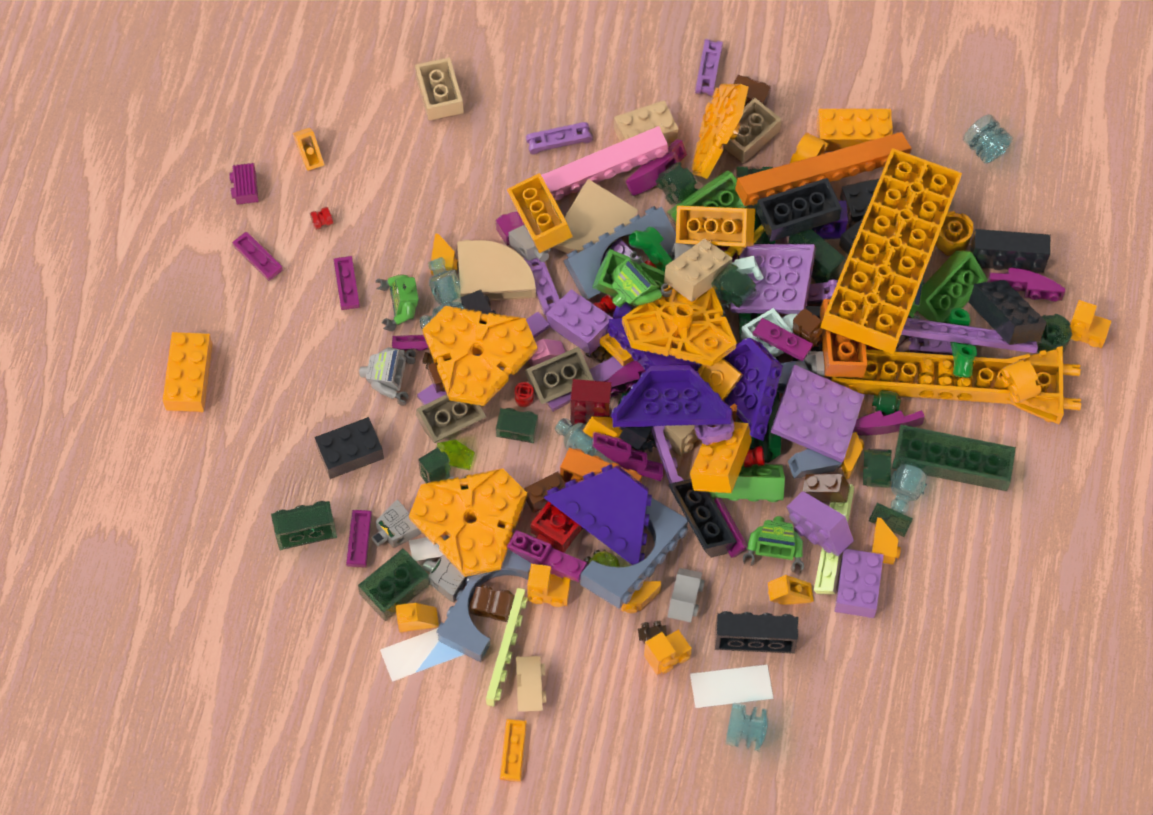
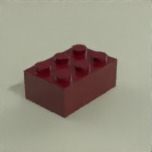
(589, 399)

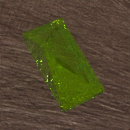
(459, 454)

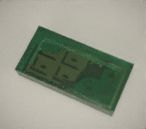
(894, 520)

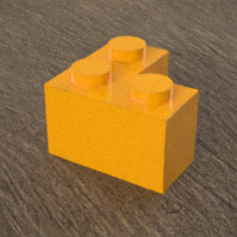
(1087, 326)
(547, 587)
(666, 651)

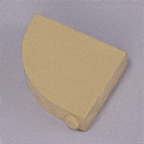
(594, 214)
(494, 270)

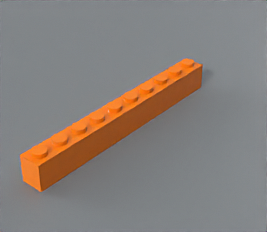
(830, 165)

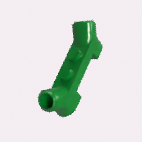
(650, 241)
(962, 353)

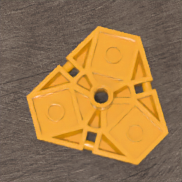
(718, 126)
(681, 328)
(460, 336)
(489, 500)

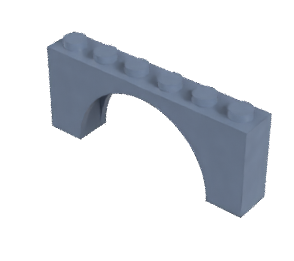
(586, 263)
(808, 460)
(619, 584)
(458, 628)

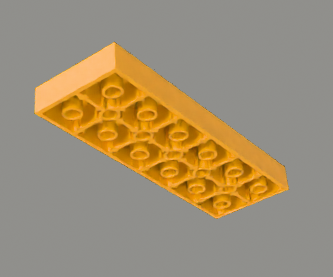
(891, 251)

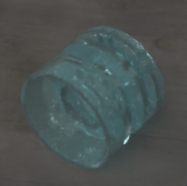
(987, 138)
(746, 726)

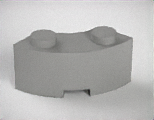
(685, 594)

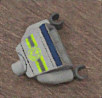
(386, 372)

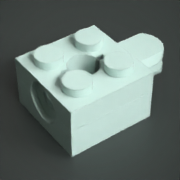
(772, 316)

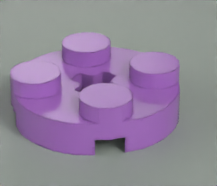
(719, 433)

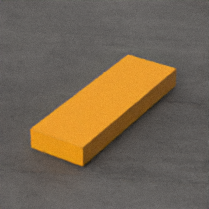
(513, 750)

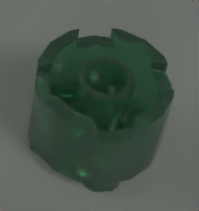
(676, 183)
(734, 285)
(1055, 334)
(878, 468)

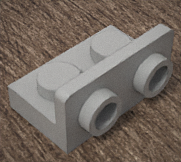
(815, 362)

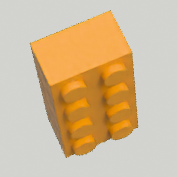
(852, 126)
(539, 213)
(716, 224)
(187, 372)
(720, 462)

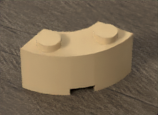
(529, 683)

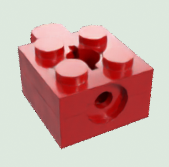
(555, 527)

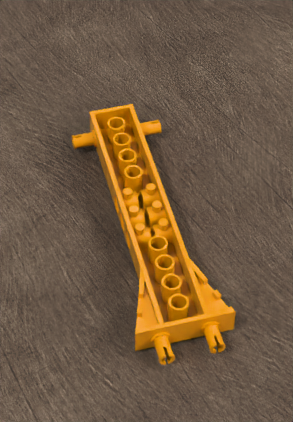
(933, 378)

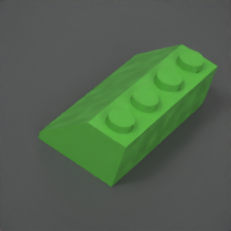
(717, 193)
(606, 273)
(950, 286)
(757, 483)

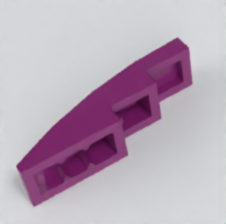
(877, 424)
(631, 459)

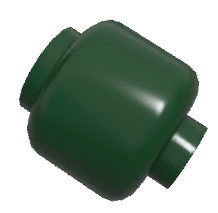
(886, 402)

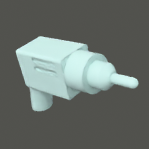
(748, 265)

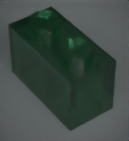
(517, 425)
(434, 466)

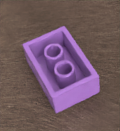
(579, 321)
(820, 523)
(859, 583)

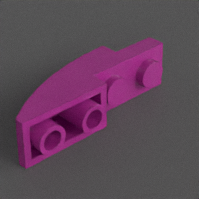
(647, 174)
(1033, 284)
(625, 377)
(542, 553)

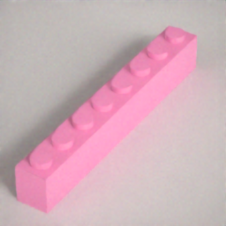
(606, 163)

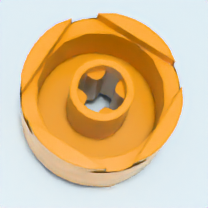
(809, 147)
(955, 233)
(1020, 381)

